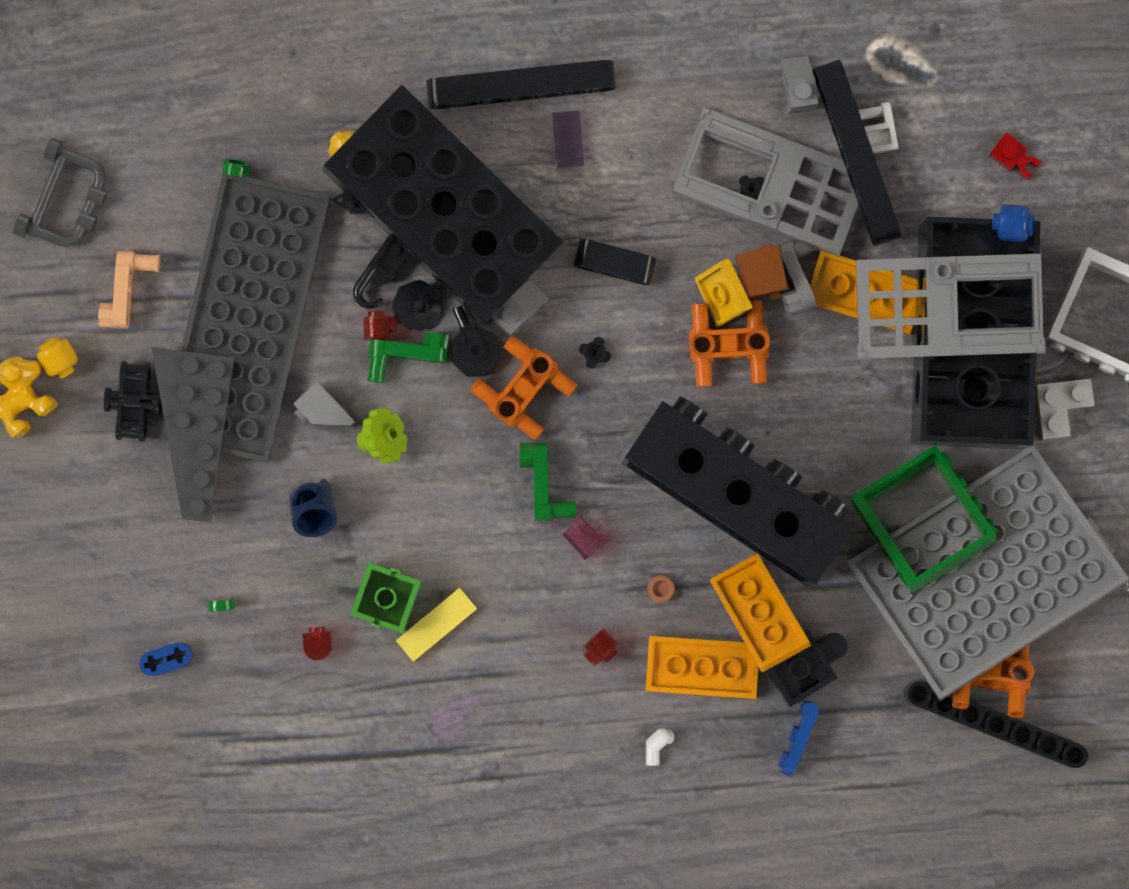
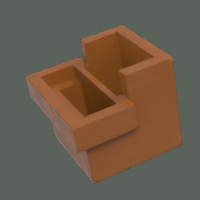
(763, 273)

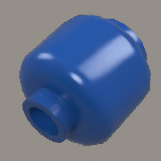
(1014, 223)

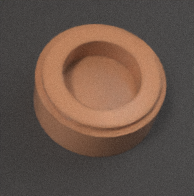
(660, 588)

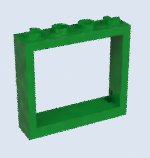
(956, 484)

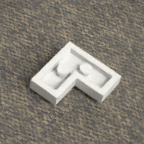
(1053, 402)

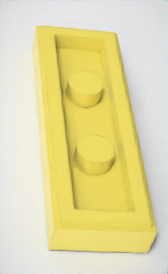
(436, 624)

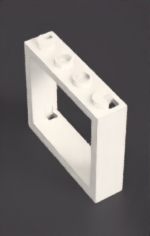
(1060, 342)

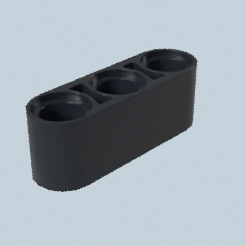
(614, 262)

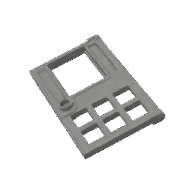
(777, 186)
(942, 306)

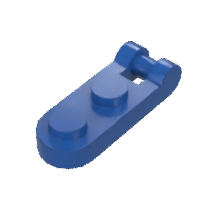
(798, 737)

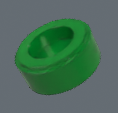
(236, 167)
(221, 604)

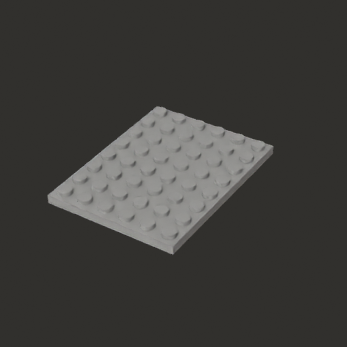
(1003, 598)

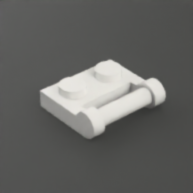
(881, 136)

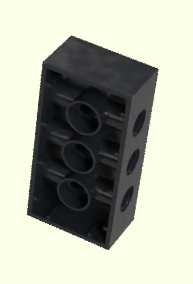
(449, 169)
(1007, 381)
(814, 523)

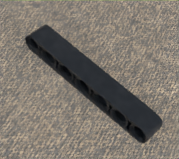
(521, 84)
(856, 153)
(1008, 727)

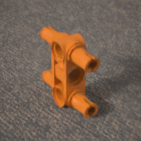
(729, 344)
(523, 387)
(1003, 679)

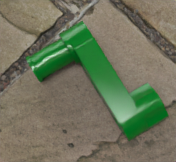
(433, 350)
(536, 456)

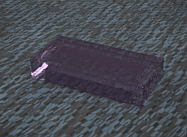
(568, 139)

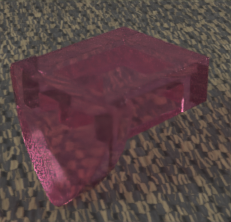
(585, 538)

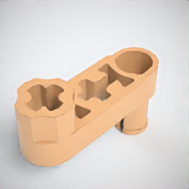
(118, 313)

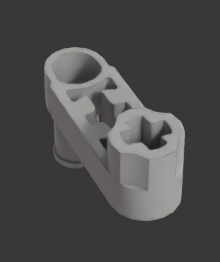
(801, 296)

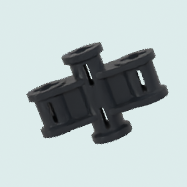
(132, 411)

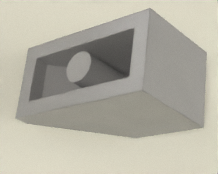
(799, 84)
(519, 308)
(321, 409)

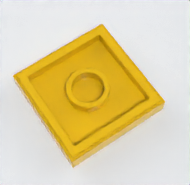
(723, 292)

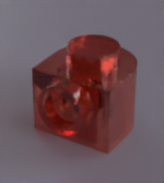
(379, 326)
(317, 643)
(600, 647)

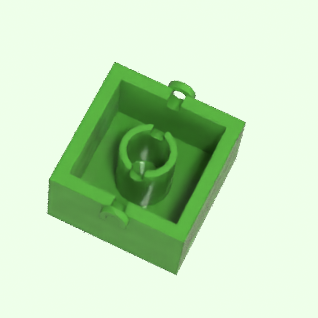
(386, 598)

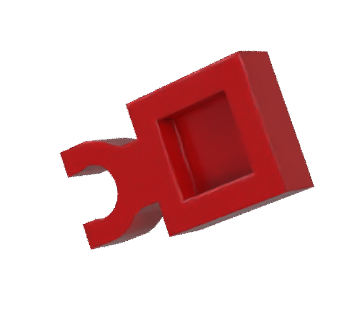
(1011, 154)

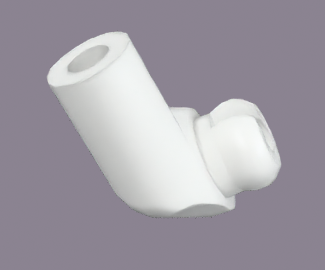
(656, 743)

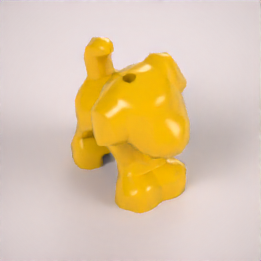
(17, 376)

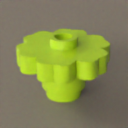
(383, 436)

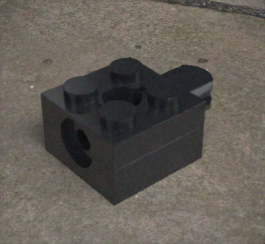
(808, 669)

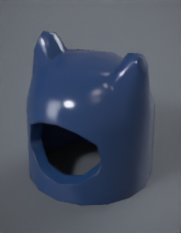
(313, 509)

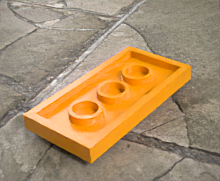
(836, 290)
(760, 612)
(701, 667)

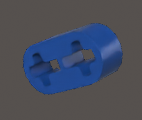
(163, 653)

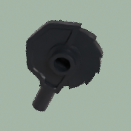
(417, 304)
(473, 349)

